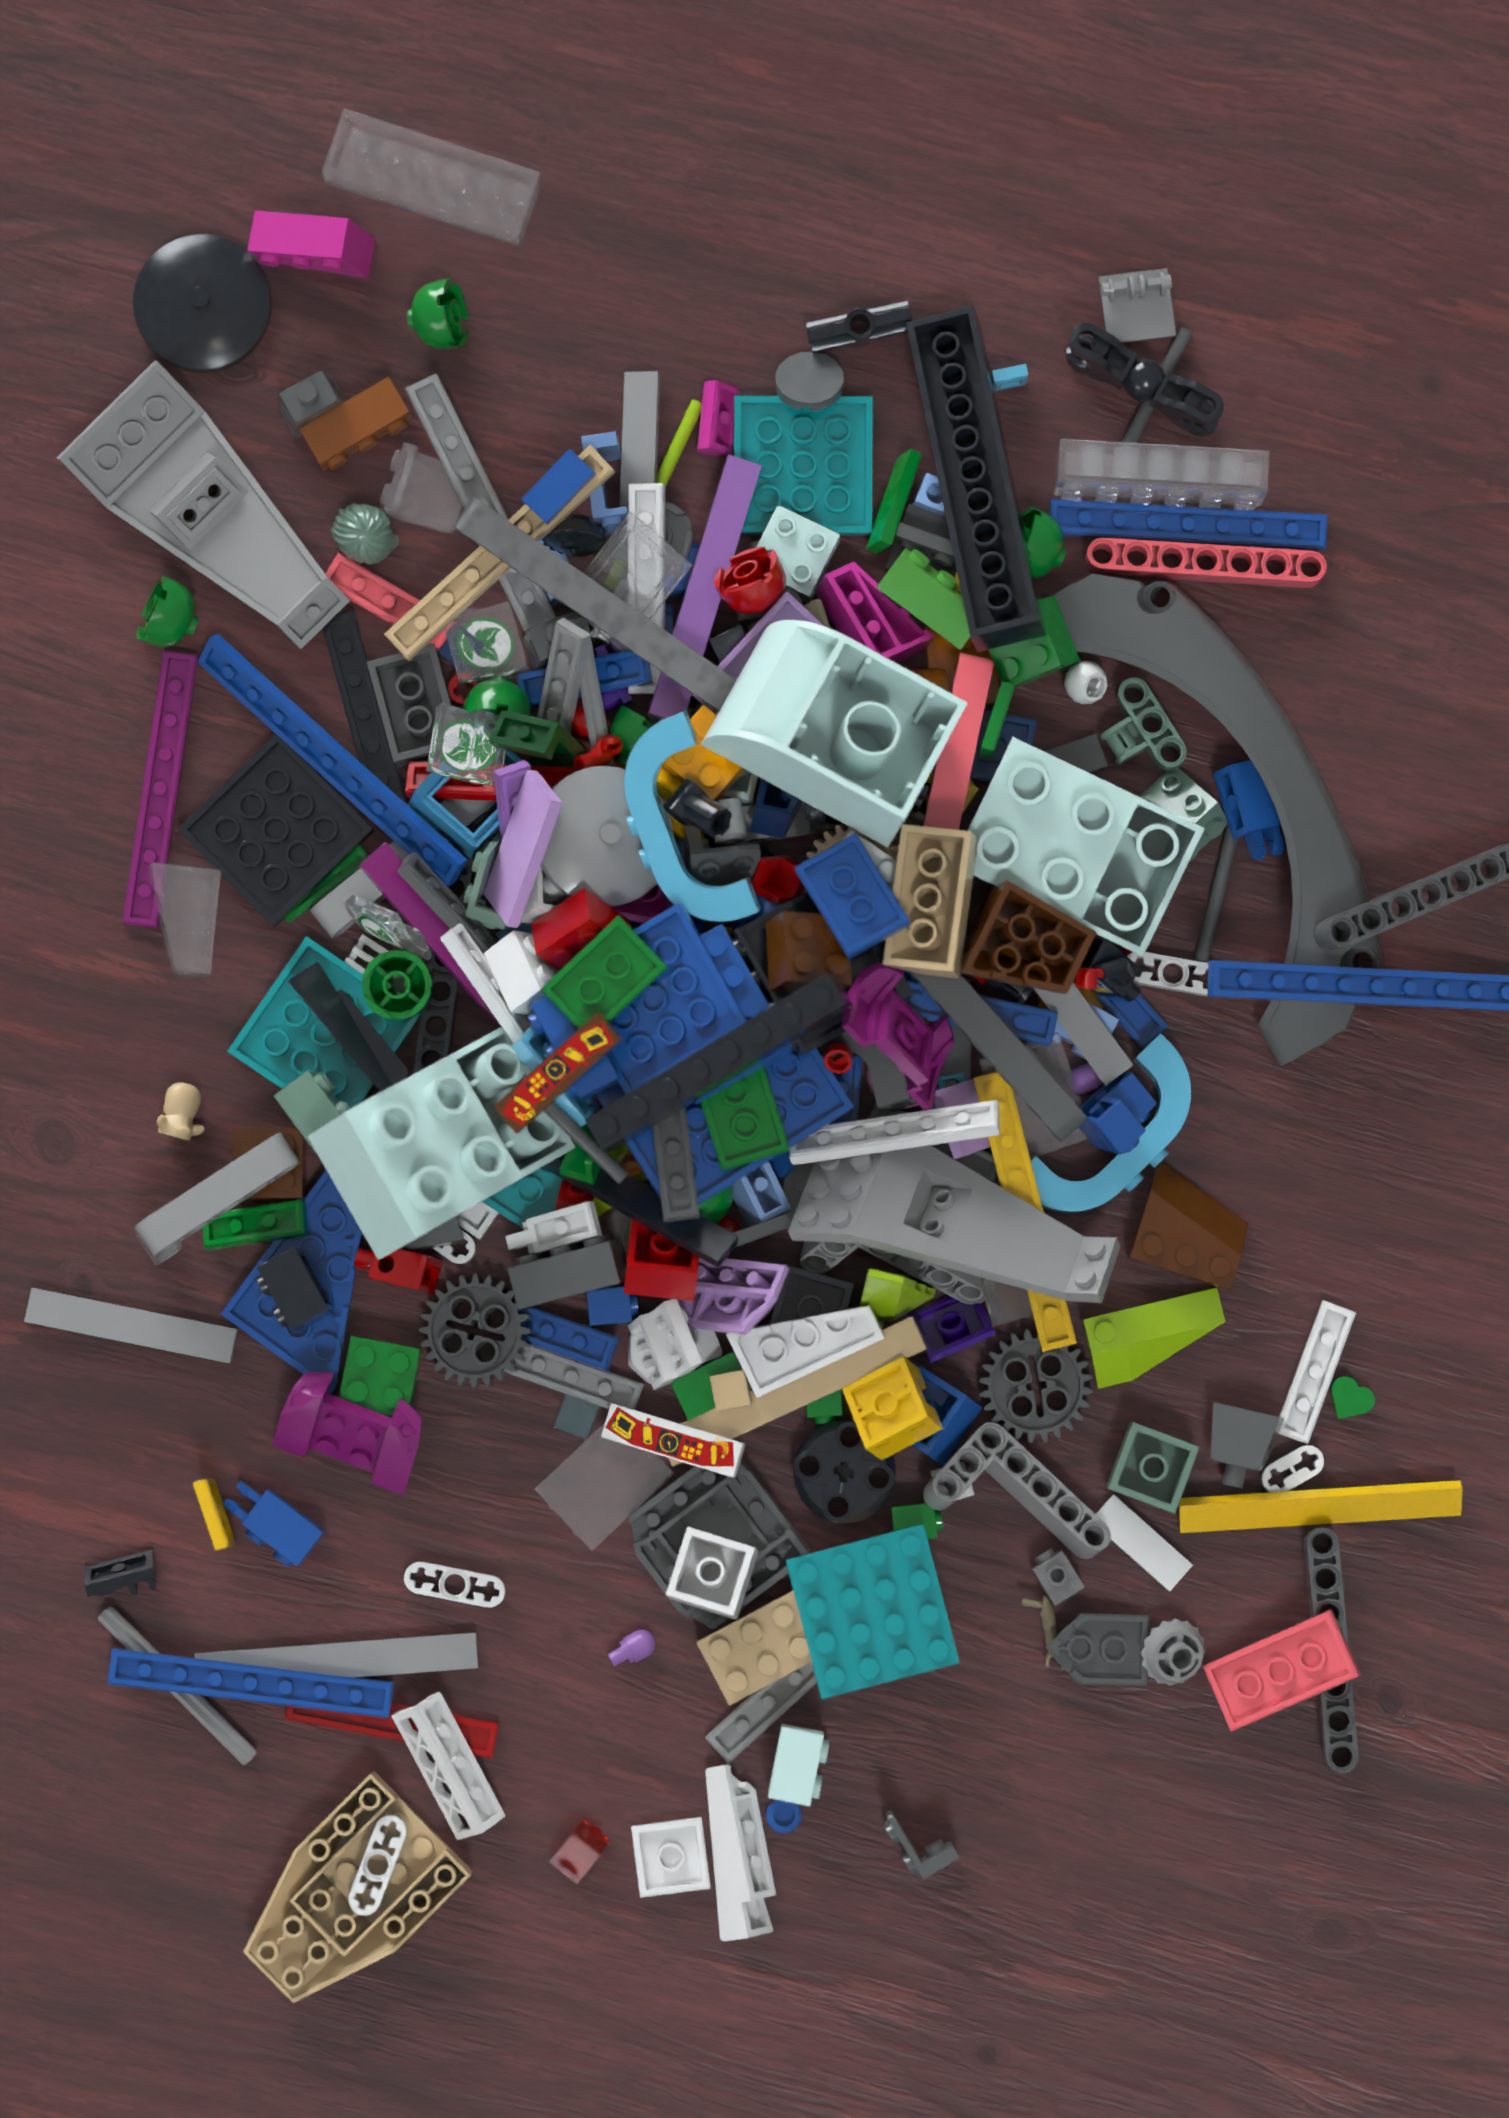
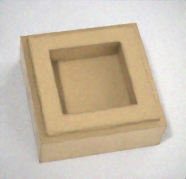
(730, 1390)

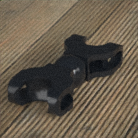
(1144, 380)

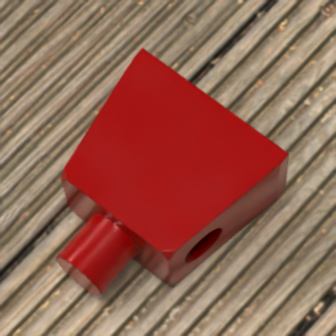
(409, 1270)

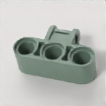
(1135, 737)

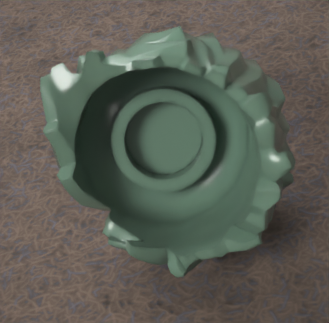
(364, 533)

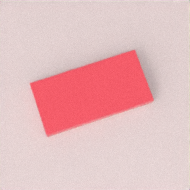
(1281, 1670)

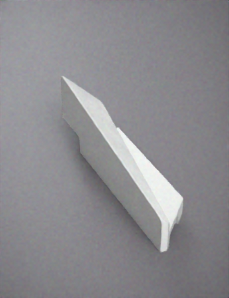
(739, 1856)

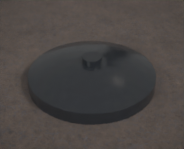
(202, 303)

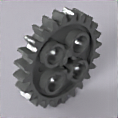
(468, 1361)
(1003, 1391)

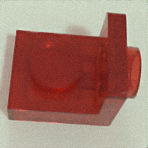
(580, 1851)

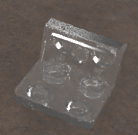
(420, 491)

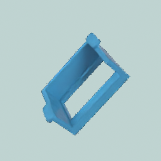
(443, 821)

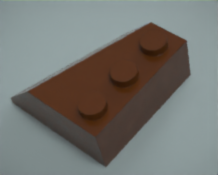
(1025, 942)
(1187, 1232)

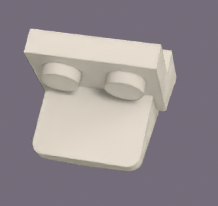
(666, 1347)

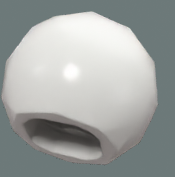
(1085, 682)

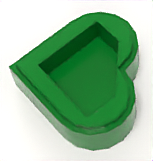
(1349, 1398)

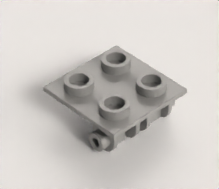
(1138, 305)

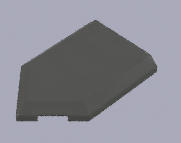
(1103, 1649)

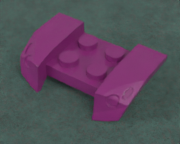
(898, 1031)
(349, 1431)

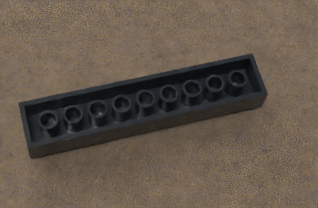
(975, 479)

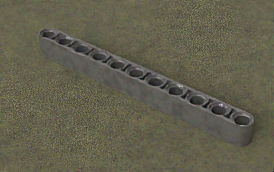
(595, 603)

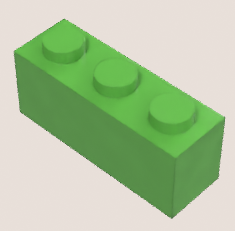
(928, 595)

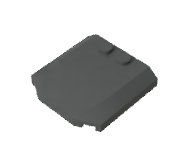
(723, 1507)

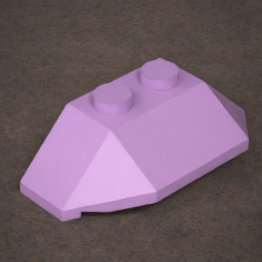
(733, 1295)

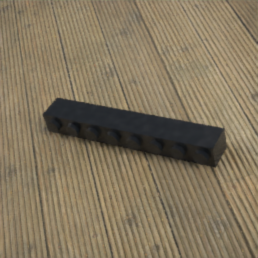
(719, 1062)

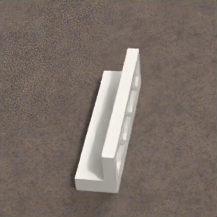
(453, 1766)

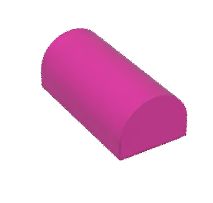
(717, 419)

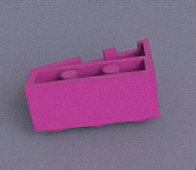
(311, 243)
(869, 615)

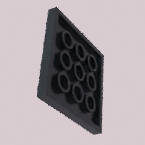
(276, 830)

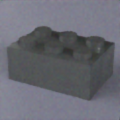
(408, 701)
(568, 1271)

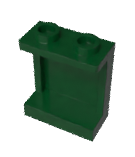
(542, 739)

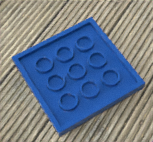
(679, 1010)

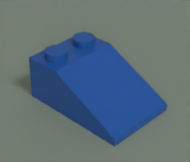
(955, 1414)

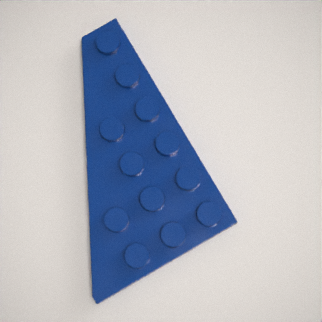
(331, 1253)

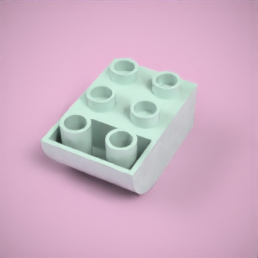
(835, 725)
(1081, 845)
(434, 1144)

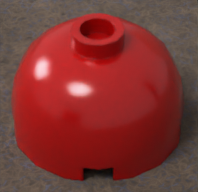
(752, 581)

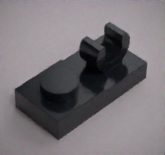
(119, 1572)

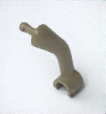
(1048, 1621)

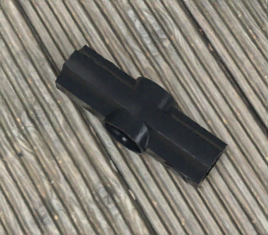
(836, 331)

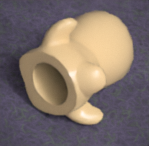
(180, 1108)

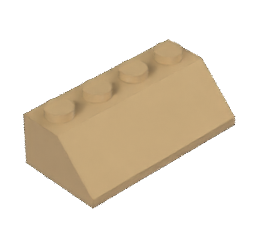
(935, 893)

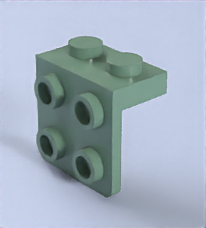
(1188, 800)
(478, 905)

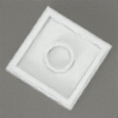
(670, 1857)

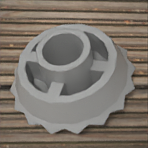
(1173, 1652)

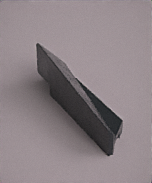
(349, 1027)

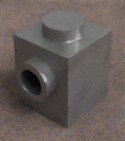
(1056, 1576)

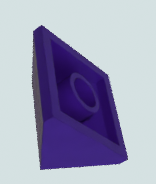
(951, 1326)

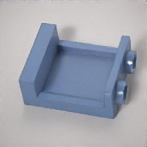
(609, 448)

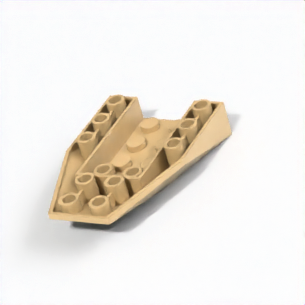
(308, 1927)

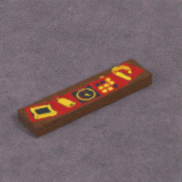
(558, 1072)

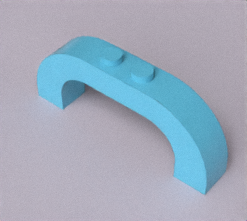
(658, 842)
(1173, 1087)

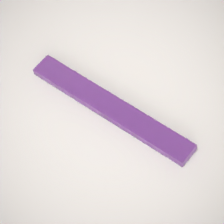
(701, 596)

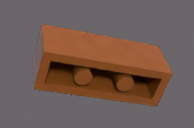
(356, 425)

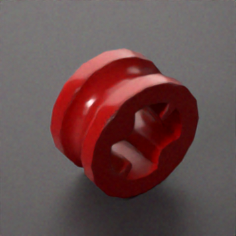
(453, 686)

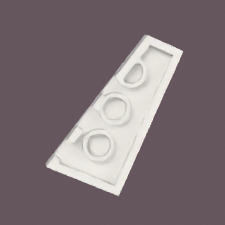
(793, 1348)

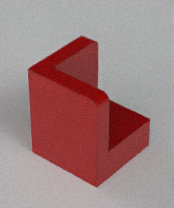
(777, 879)

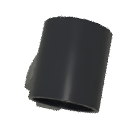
(693, 806)

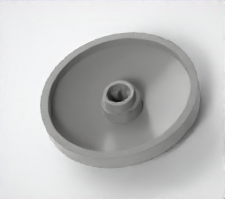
(593, 839)

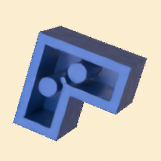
(1117, 1114)

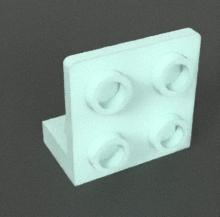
(802, 548)

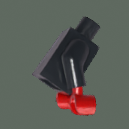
(1108, 971)

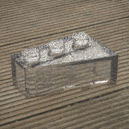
(187, 914)

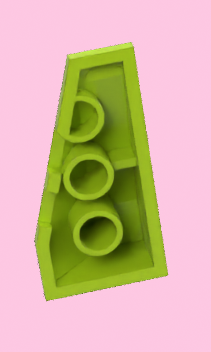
(893, 1295)
(1141, 1337)

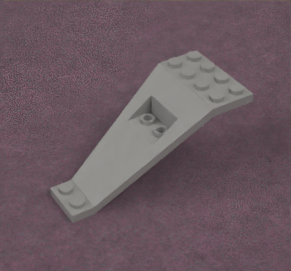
(157, 458)
(979, 1227)

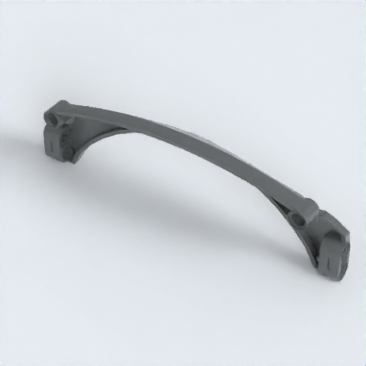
(1190, 651)

